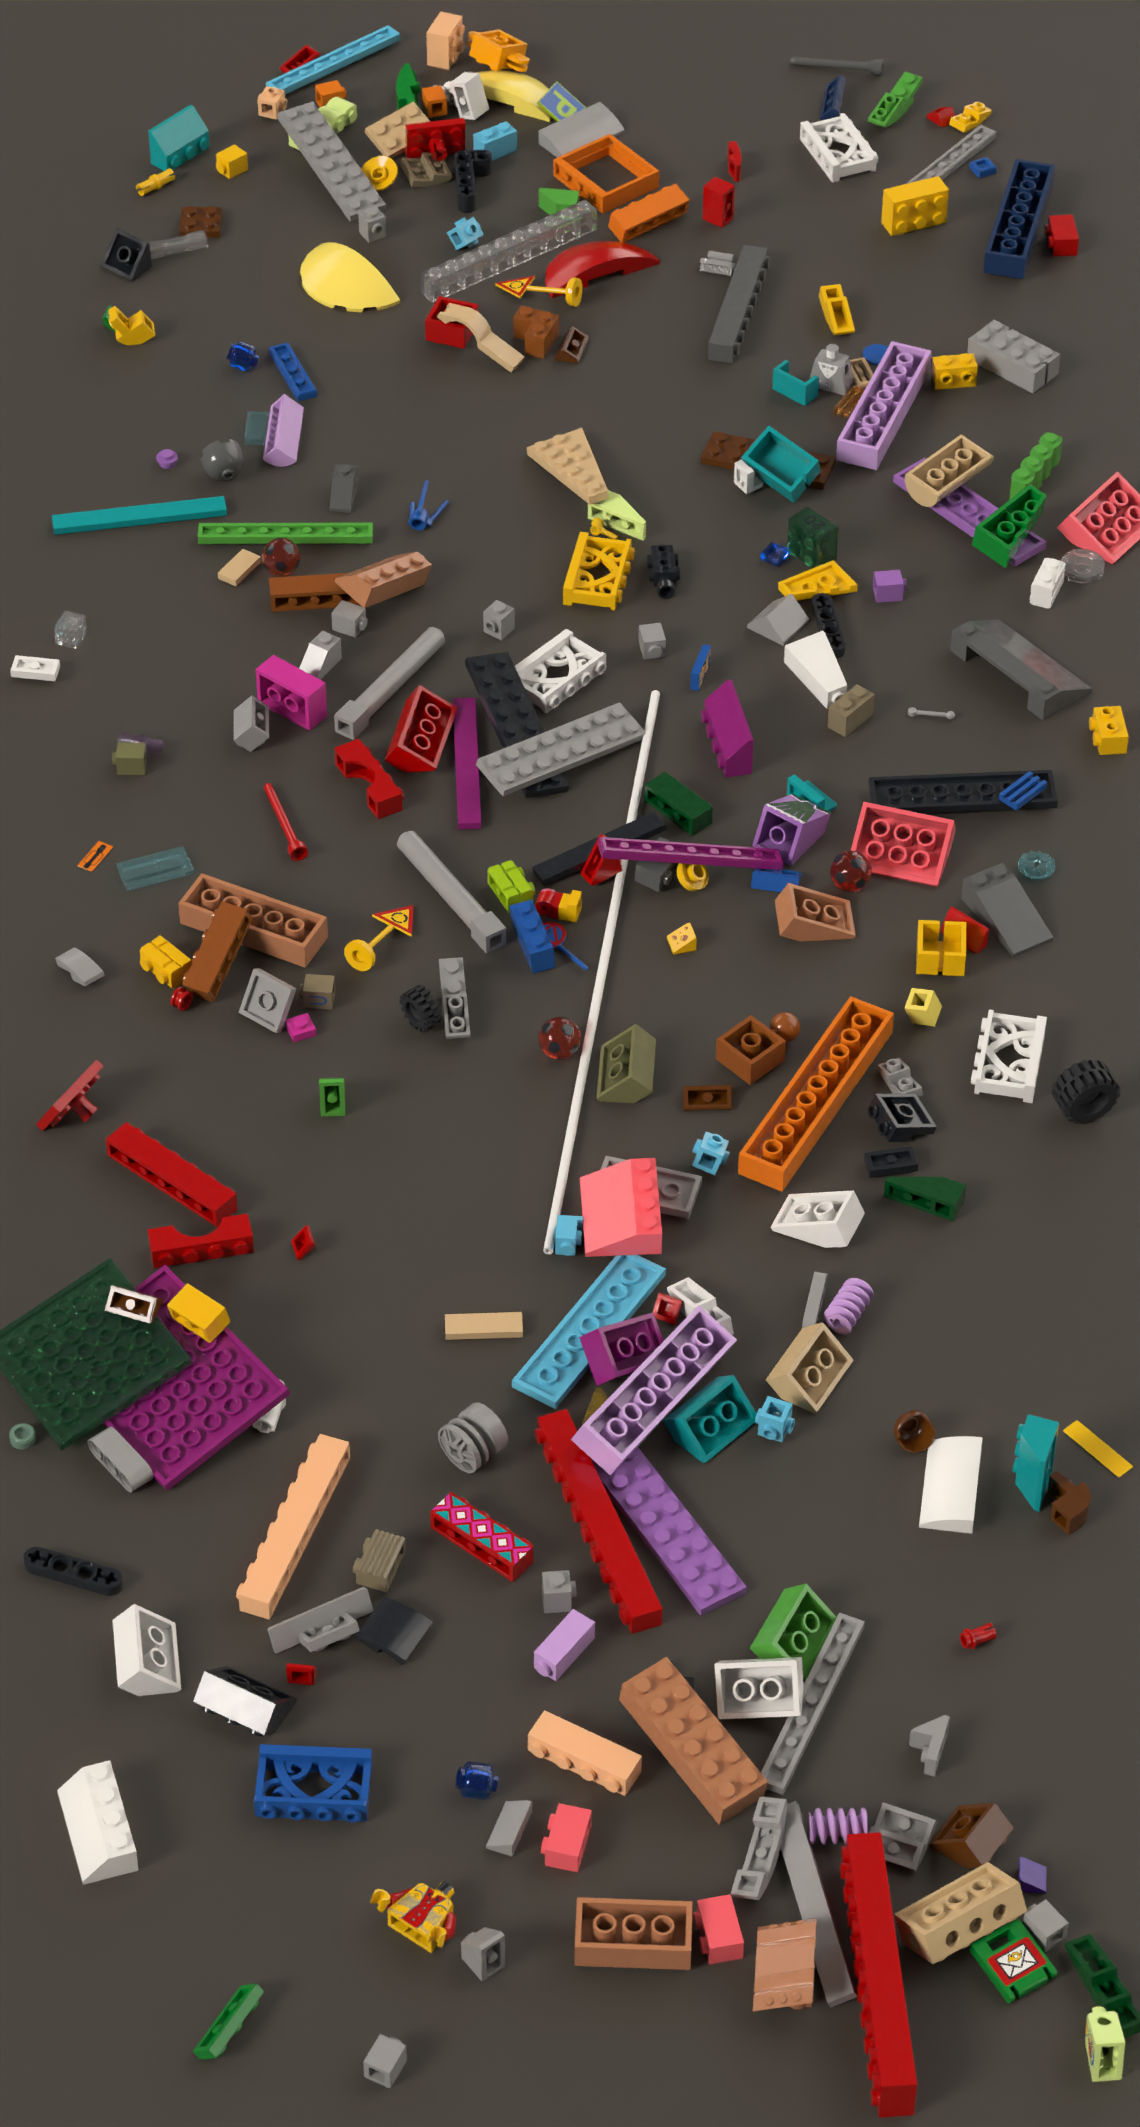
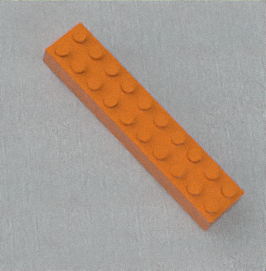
(815, 1094)

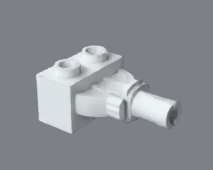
(467, 95)

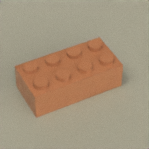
(633, 1933)

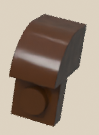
(1071, 1503)

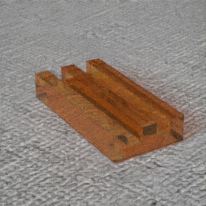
(839, 408)

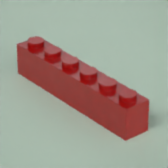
(171, 1174)

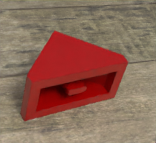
(598, 868)

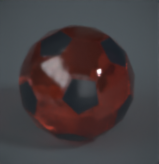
(281, 557)
(850, 871)
(559, 1038)

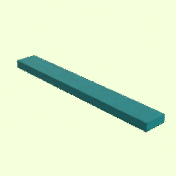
(139, 515)

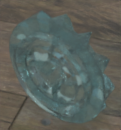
(1044, 869)

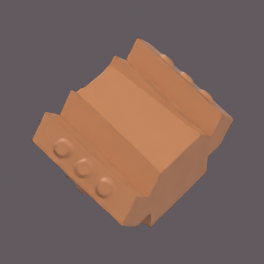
(785, 1965)

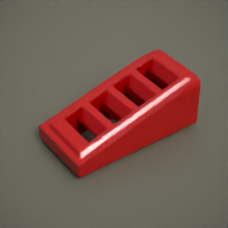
(304, 55)

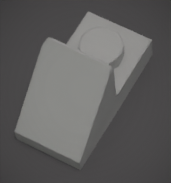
(931, 1739)

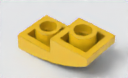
(971, 117)

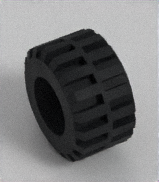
(1086, 1091)

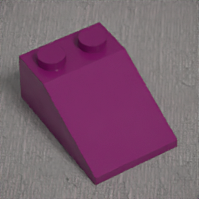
(621, 1347)

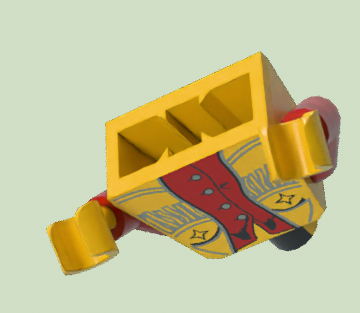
(420, 1913)

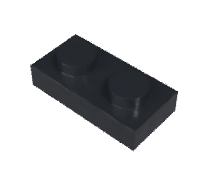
(891, 1162)

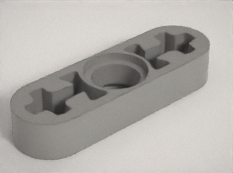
(815, 1299)

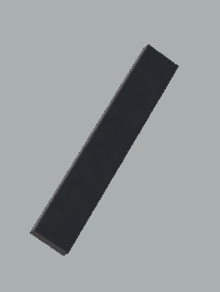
(575, 858)

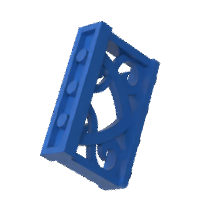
(307, 1759)

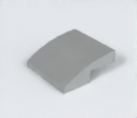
(903, 1835)

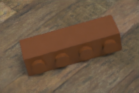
(307, 592)
(217, 951)

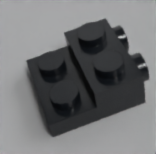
(900, 1116)

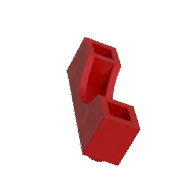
(356, 761)
(174, 1248)

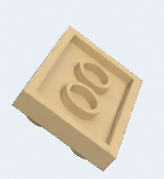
(389, 132)

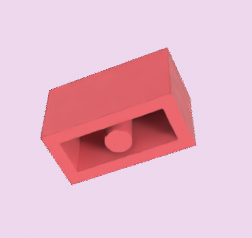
(567, 1837)
(719, 1929)

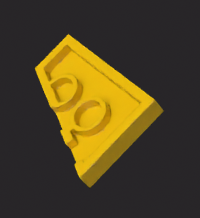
(822, 579)

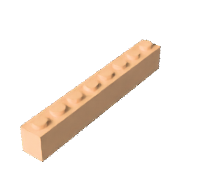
(293, 1526)

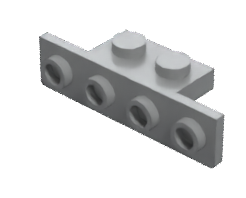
(322, 1624)

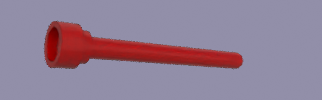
(296, 848)

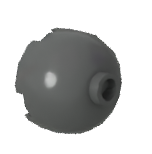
(222, 460)

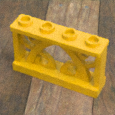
(596, 548)

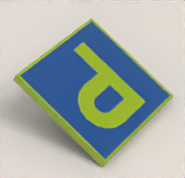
(560, 102)

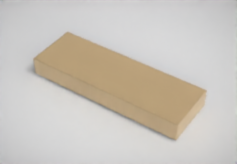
(483, 1325)

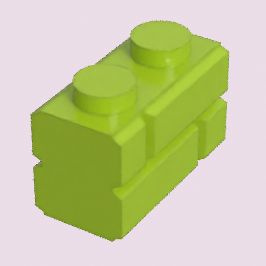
(510, 884)

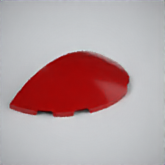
(595, 260)

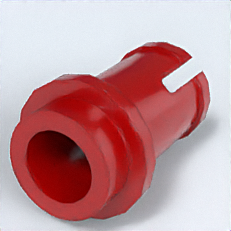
(971, 1637)

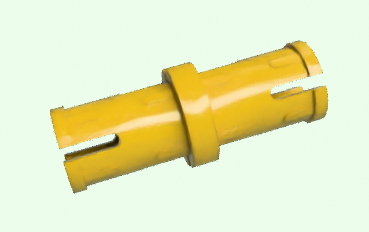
(155, 182)

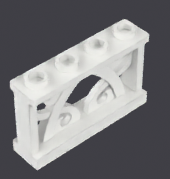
(815, 134)
(549, 655)
(1022, 1082)

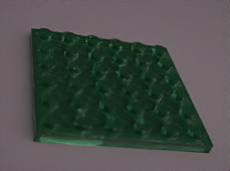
(82, 1362)

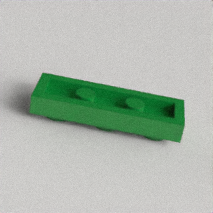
(228, 2022)

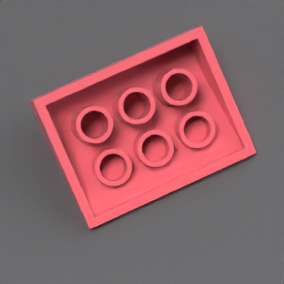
(1106, 520)
(904, 843)
(622, 1209)

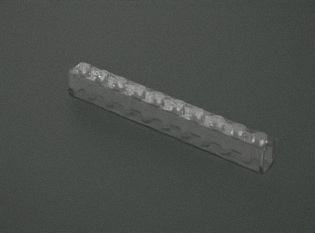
(508, 251)

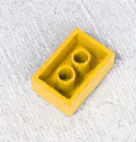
(915, 206)

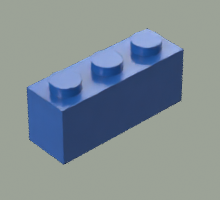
(532, 936)

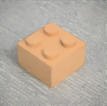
(445, 40)

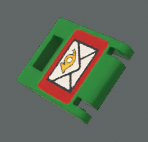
(1014, 1965)

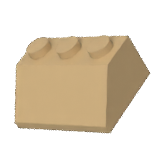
(810, 1368)

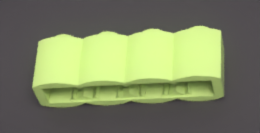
(338, 115)

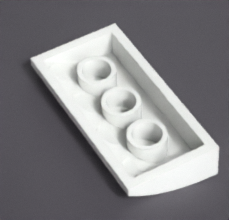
(951, 1484)

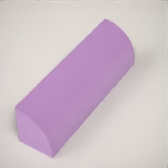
(283, 432)

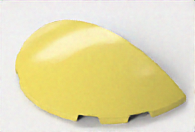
(515, 90)
(345, 278)

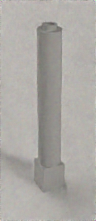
(355, 714)
(484, 926)

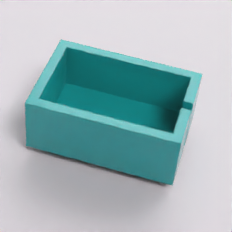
(781, 464)

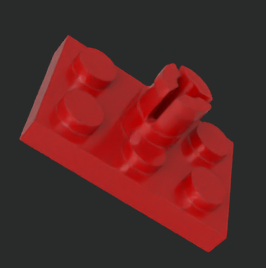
(435, 137)
(74, 1099)

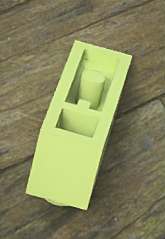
(618, 515)

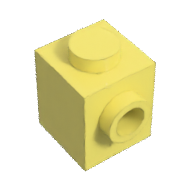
(923, 1007)

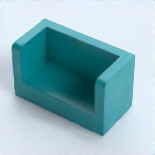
(793, 387)

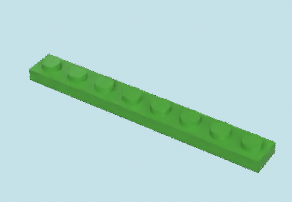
(297, 532)

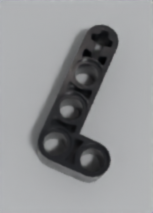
(466, 167)

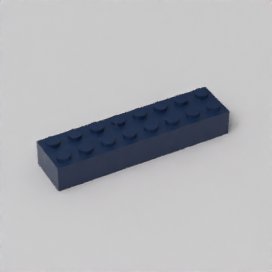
(1019, 219)

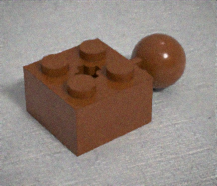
(755, 1049)

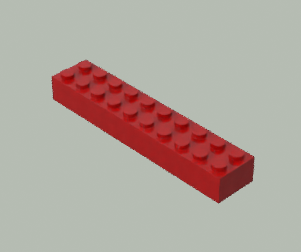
(878, 1975)

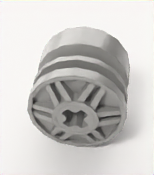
(473, 1437)

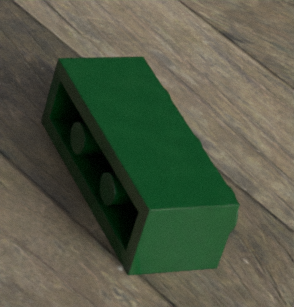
(678, 803)

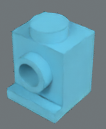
(568, 1234)

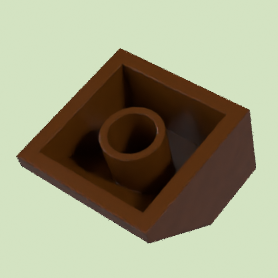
(972, 1834)

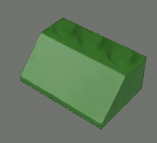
(795, 1628)

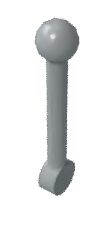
(913, 712)

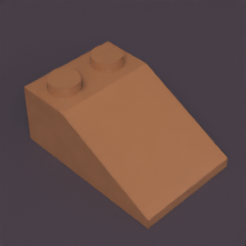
(813, 915)

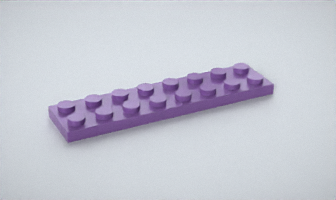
(968, 509)
(671, 1534)

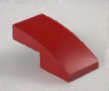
(734, 160)

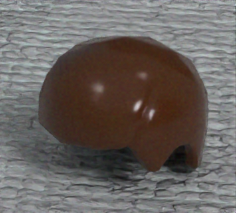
(914, 1431)

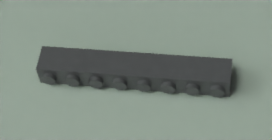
(738, 304)

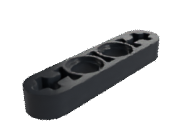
(829, 625)
(75, 1567)

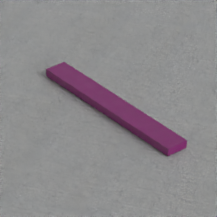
(465, 763)
(690, 853)

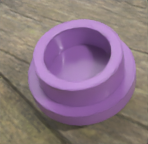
(167, 458)

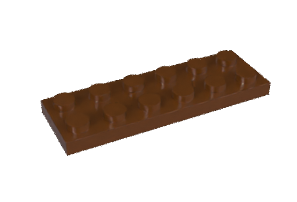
(727, 449)

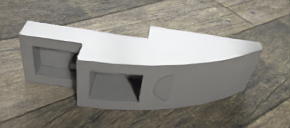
(454, 998)

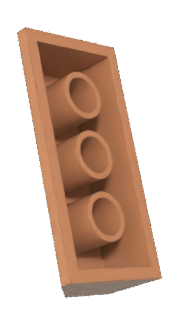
(385, 578)

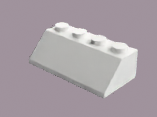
(97, 1824)

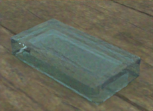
(256, 428)

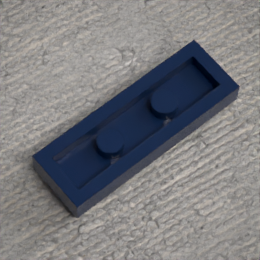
(833, 98)

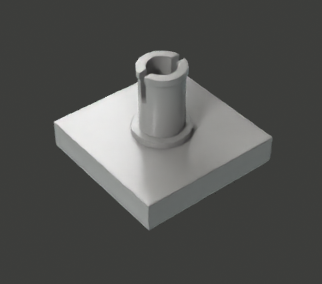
(267, 1000)

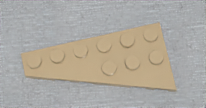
(572, 463)

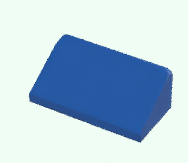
(774, 879)

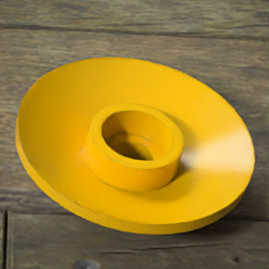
(380, 167)

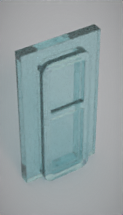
(155, 868)

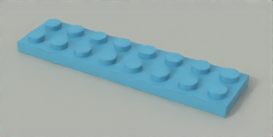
(609, 1300)

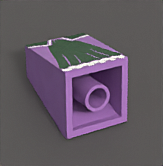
(790, 826)

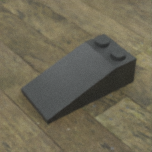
(1005, 909)

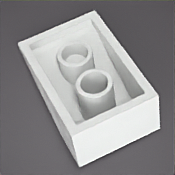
(820, 1217)

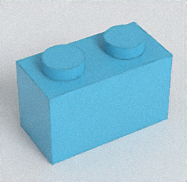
(498, 140)

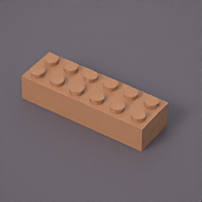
(276, 925)
(693, 1740)

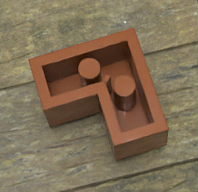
(538, 330)

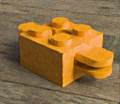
(498, 50)

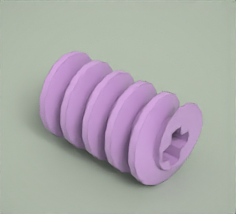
(848, 1305)
(836, 1825)

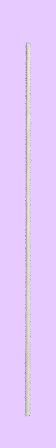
(599, 987)

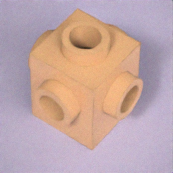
(271, 102)

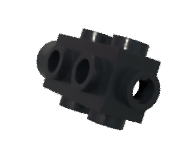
(663, 569)

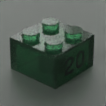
(812, 538)

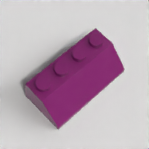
(728, 731)

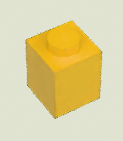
(232, 161)

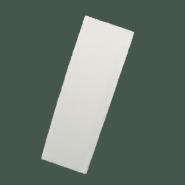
(695, 1295)

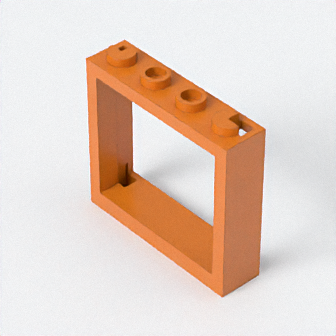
(566, 171)

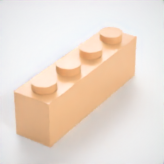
(584, 1753)

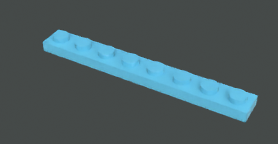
(335, 60)

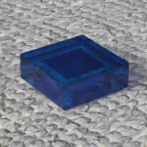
(774, 554)

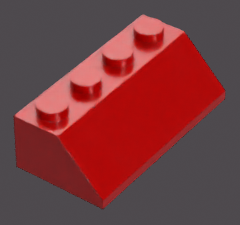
(421, 732)

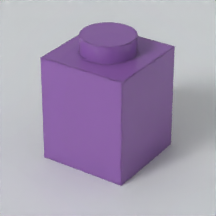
(889, 586)

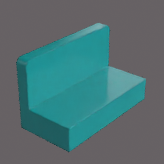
(810, 793)

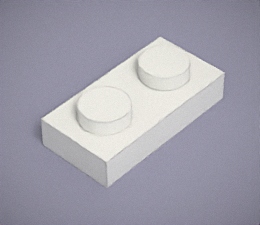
(35, 668)

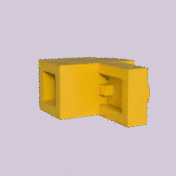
(131, 330)

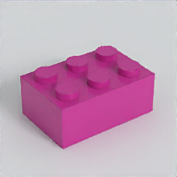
(291, 692)

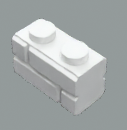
(1047, 583)

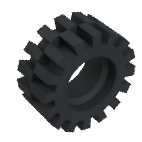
(420, 1008)

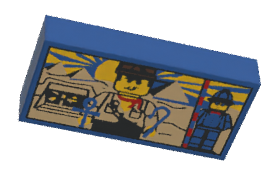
(700, 667)

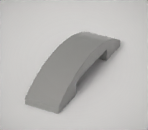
(763, 1849)

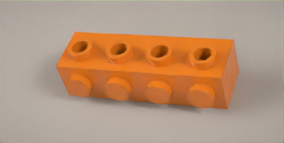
(648, 213)

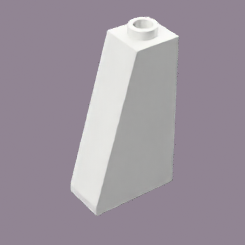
(816, 667)

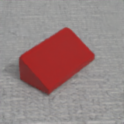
(975, 932)

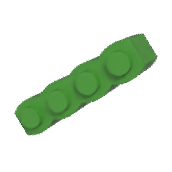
(1038, 464)

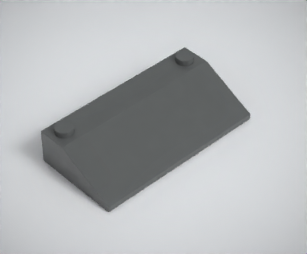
(1048, 682)

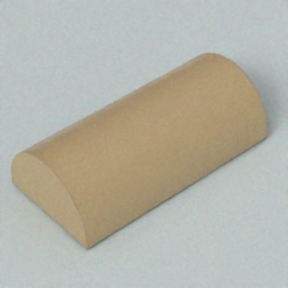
(946, 471)

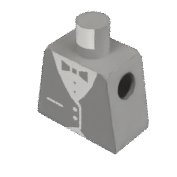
(833, 370)

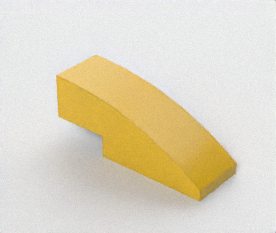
(836, 309)

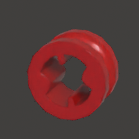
(181, 999)

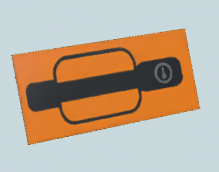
(95, 856)

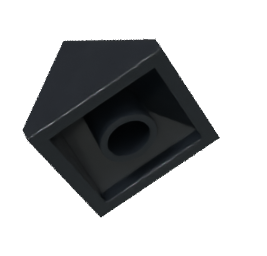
(127, 255)

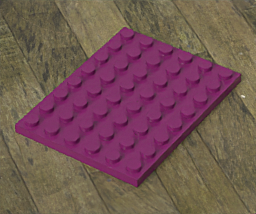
(201, 1405)

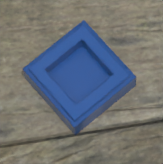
(983, 167)

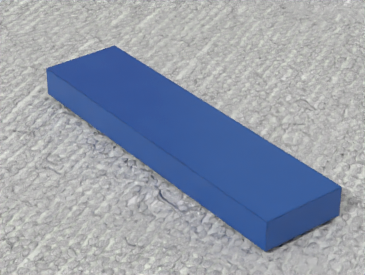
(292, 372)

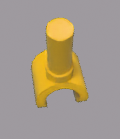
(597, 528)

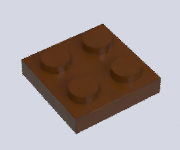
(201, 218)

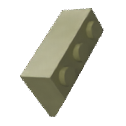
(627, 1067)

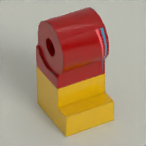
(559, 905)

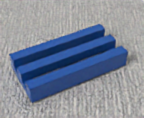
(1019, 789)

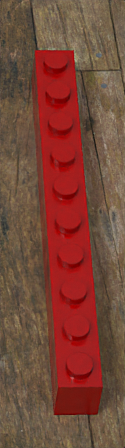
(599, 1523)

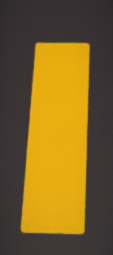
(1098, 1448)

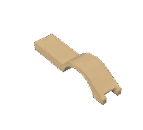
(486, 340)

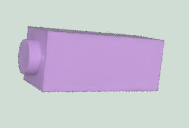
(564, 1645)

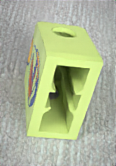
(1104, 2031)

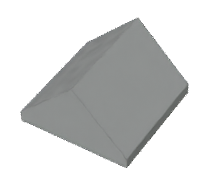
(780, 620)

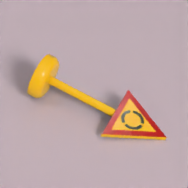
(518, 286)
(361, 955)

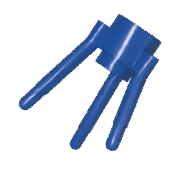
(420, 518)

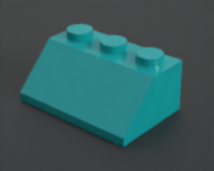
(178, 139)
(711, 1418)
(1035, 1458)

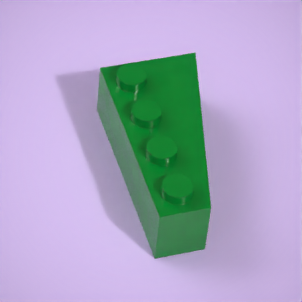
(1009, 525)

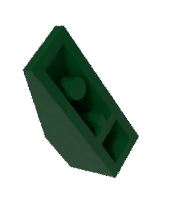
(930, 1194)

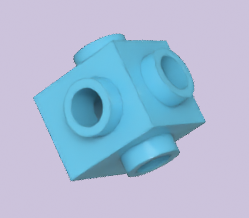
(465, 233)
(710, 1152)
(775, 1419)

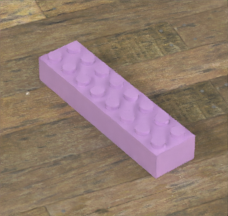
(883, 405)
(653, 1390)

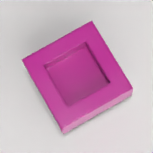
(300, 1027)

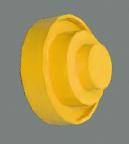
(692, 876)

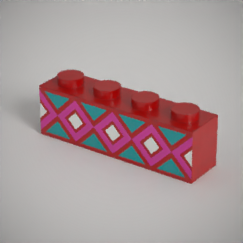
(482, 1536)

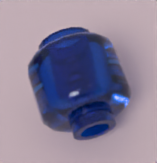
(242, 356)
(476, 1780)

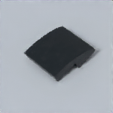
(393, 1629)

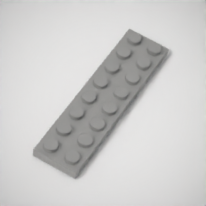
(330, 160)
(560, 749)

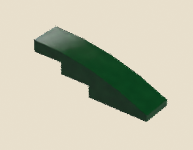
(1102, 1982)

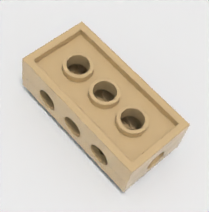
(960, 1913)

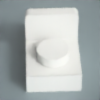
(745, 477)

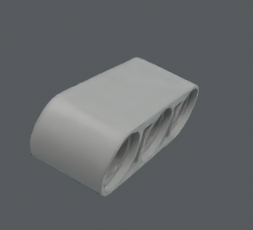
(120, 1459)

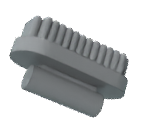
(718, 263)

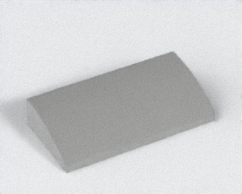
(579, 129)

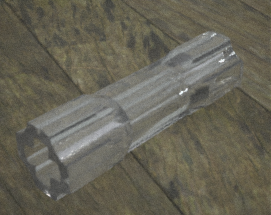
(191, 241)

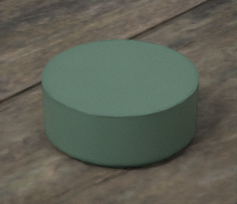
(22, 1436)

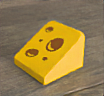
(682, 939)

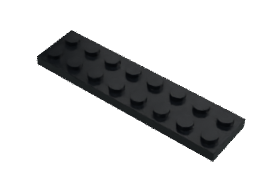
(510, 710)
(956, 791)

